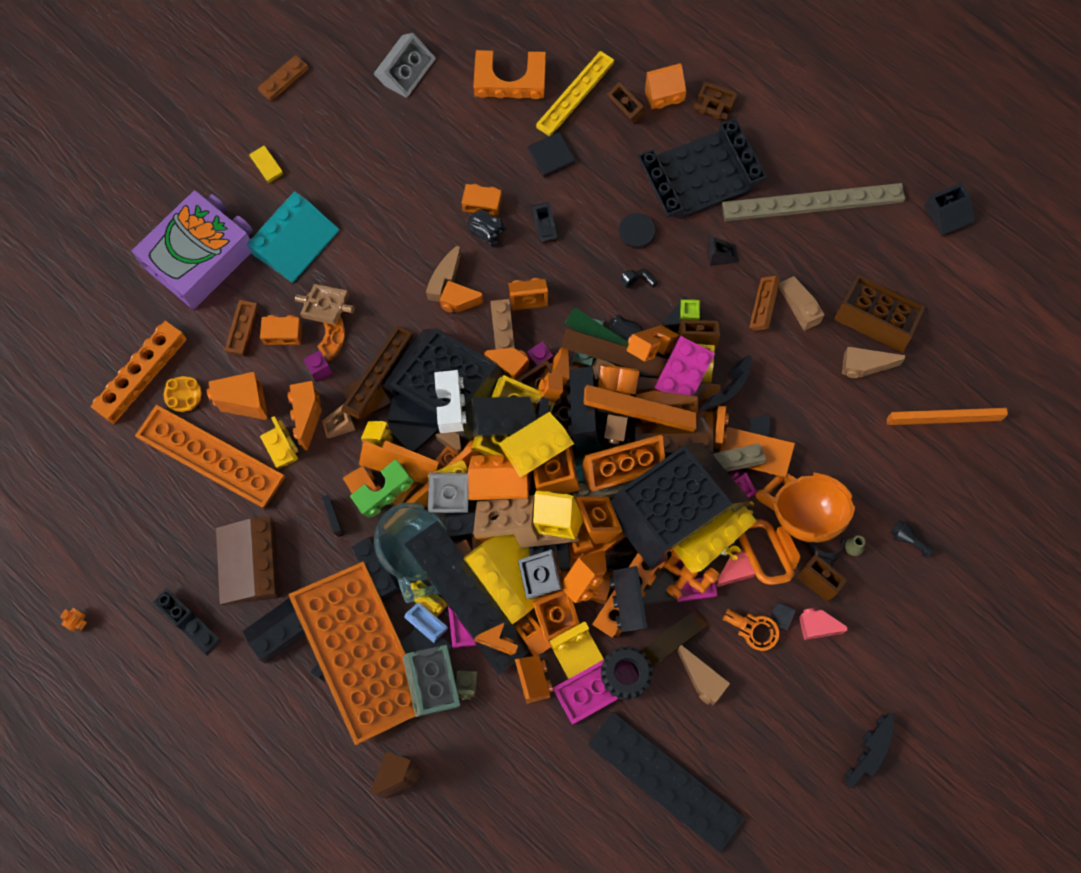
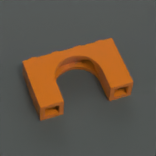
(489, 85)

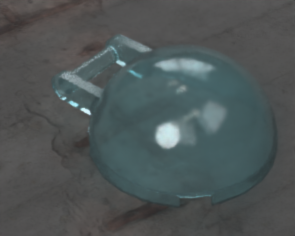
(391, 533)

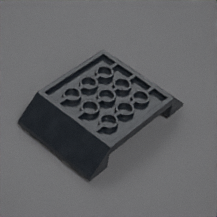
(703, 171)
(438, 352)
(675, 501)

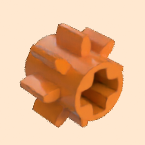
(73, 619)

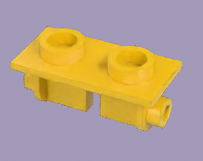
(431, 602)

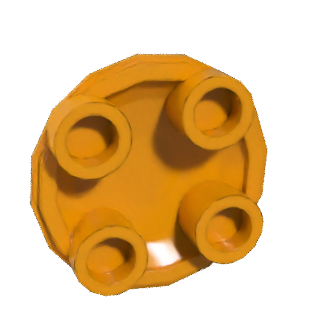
(182, 393)

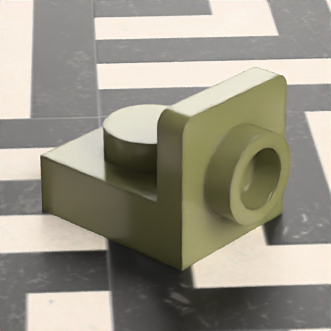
(466, 684)

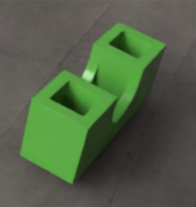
(396, 481)

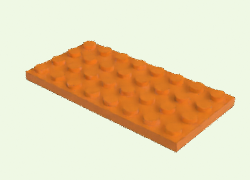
(356, 651)

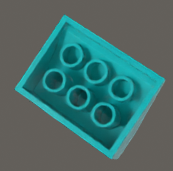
(292, 237)

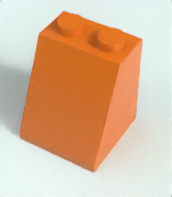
(239, 395)

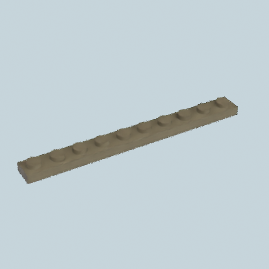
(813, 202)
(729, 459)

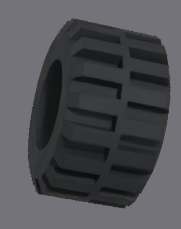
(635, 657)

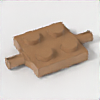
(324, 304)

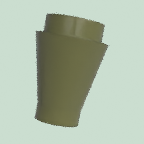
(851, 546)

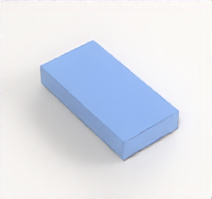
(426, 622)

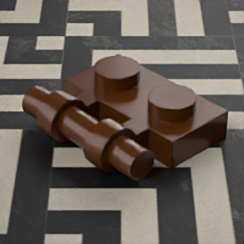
(716, 96)

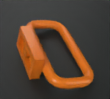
(784, 547)

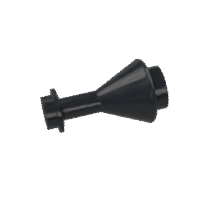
(904, 533)

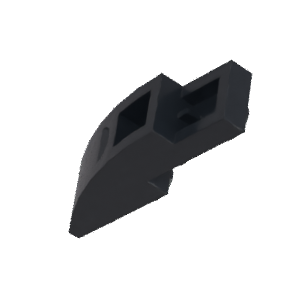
(187, 621)
(877, 745)

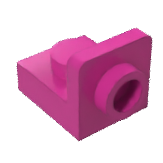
(743, 482)

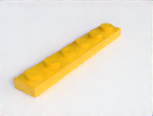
(575, 93)

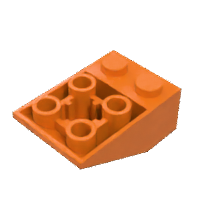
(305, 411)

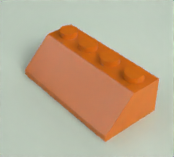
(622, 463)

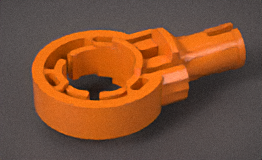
(741, 622)

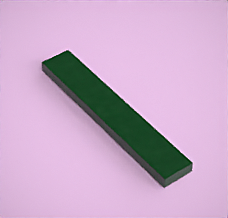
(584, 324)

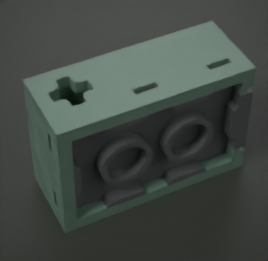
(431, 680)

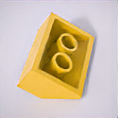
(535, 444)

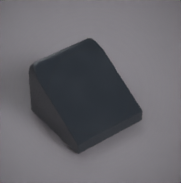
(782, 615)

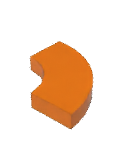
(332, 340)

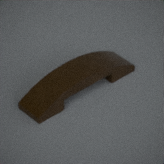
(674, 637)

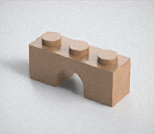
(502, 324)

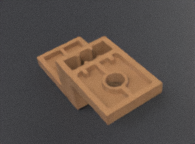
(514, 518)

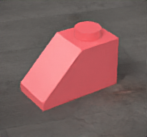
(736, 570)
(819, 624)

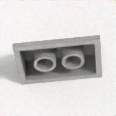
(405, 65)

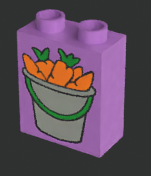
(195, 248)

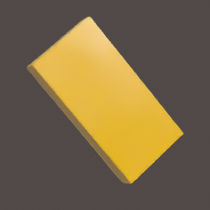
(266, 164)

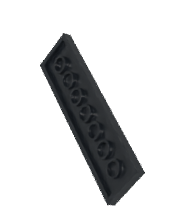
(464, 592)
(666, 782)

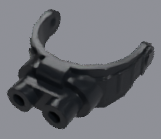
(829, 558)

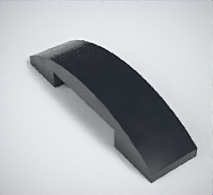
(740, 373)

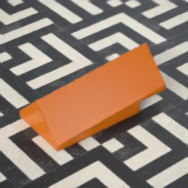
(380, 457)

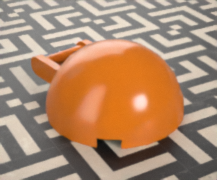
(810, 506)

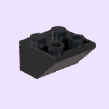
(950, 209)

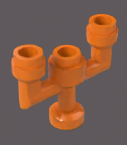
(710, 577)

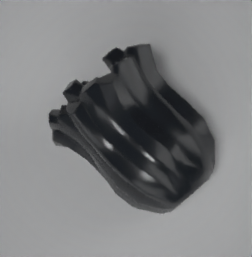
(486, 226)
(623, 327)

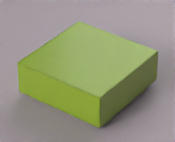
(690, 310)

